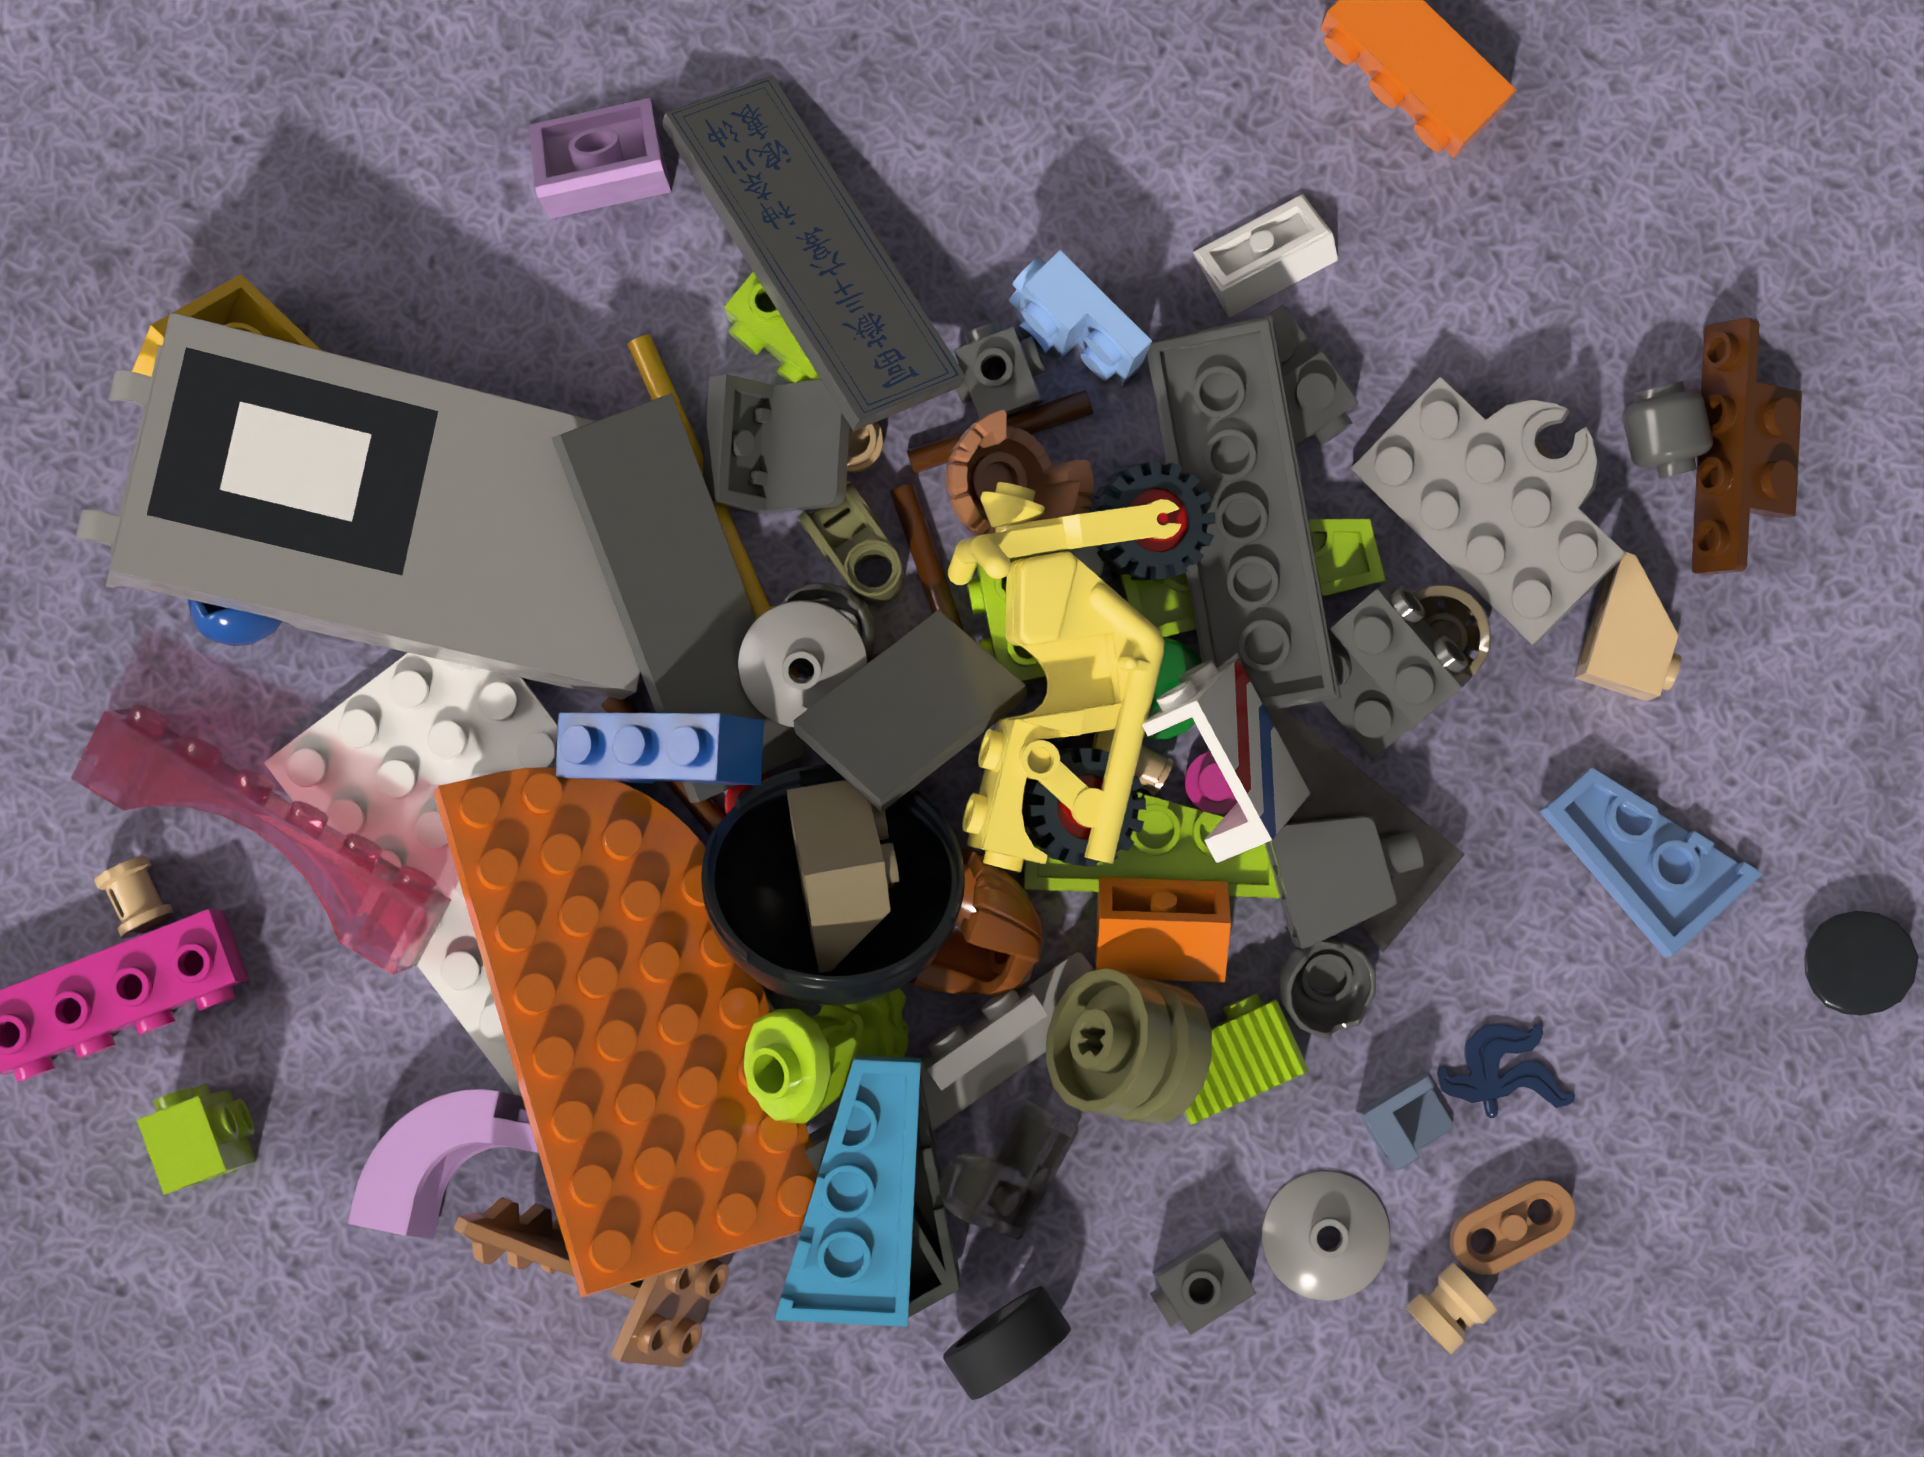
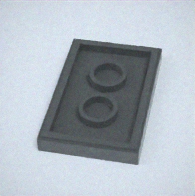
(910, 710)

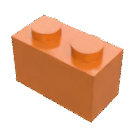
(1163, 928)

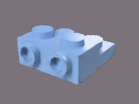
(1068, 309)

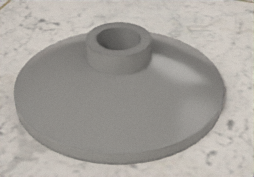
(790, 633)
(1293, 1227)

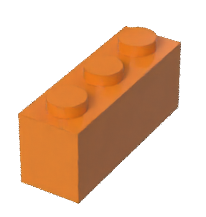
(1419, 66)

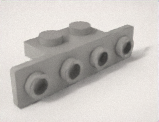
(997, 1045)

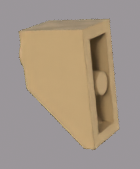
(1630, 636)

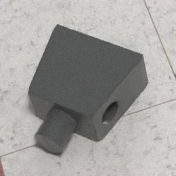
(1336, 873)

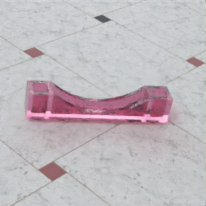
(369, 901)

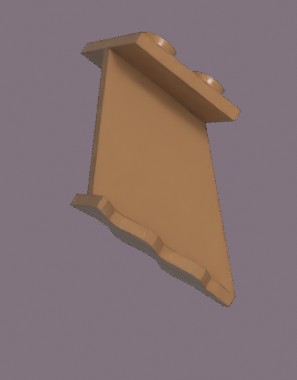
(666, 1308)

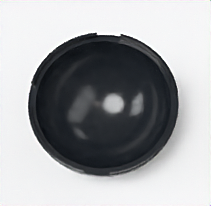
(760, 909)

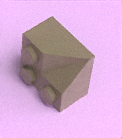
(841, 866)

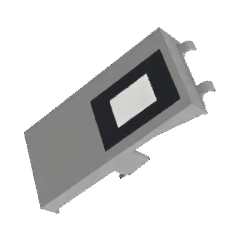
(361, 508)

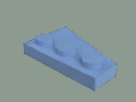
(1650, 866)

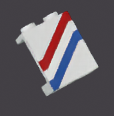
(1244, 749)

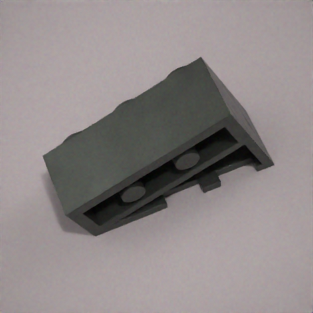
(933, 1251)

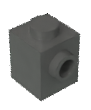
(1201, 1284)

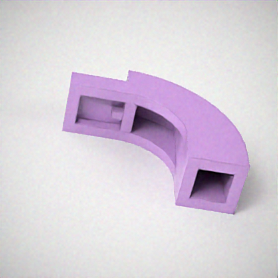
(422, 1151)

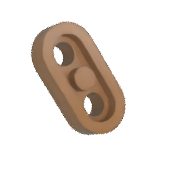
(1511, 1228)

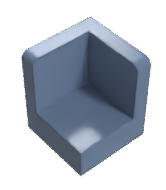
(1406, 1120)

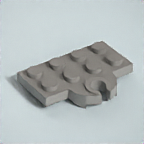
(1496, 502)

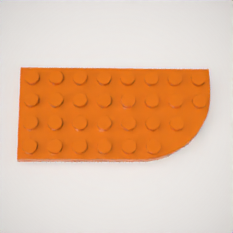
(622, 1025)

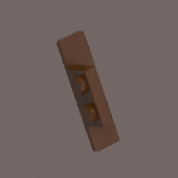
(1752, 449)

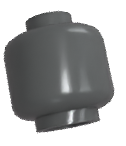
(1667, 429)

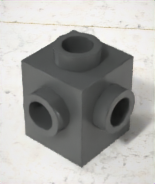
(1017, 387)

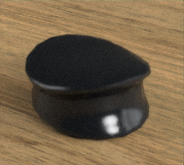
(1860, 963)

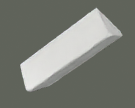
(1267, 255)

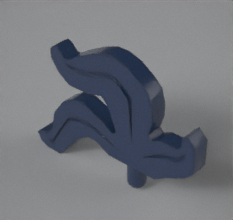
(1483, 1058)

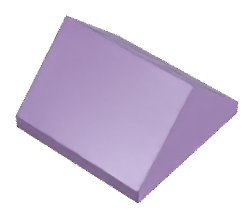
(598, 158)

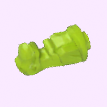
(802, 1061)

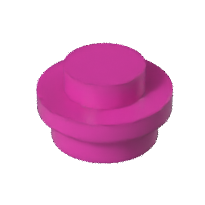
(1207, 786)

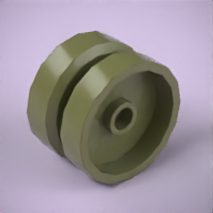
(1128, 1047)

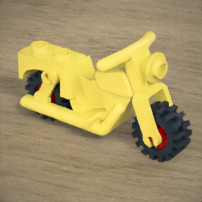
(1095, 657)

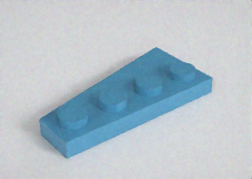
(859, 1220)

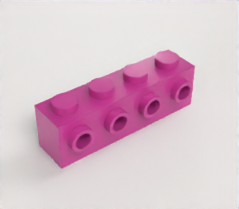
(118, 989)

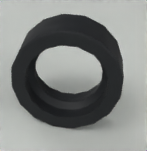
(1007, 1343)

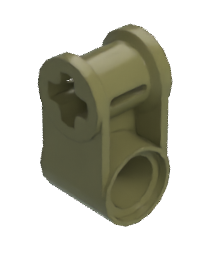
(851, 537)

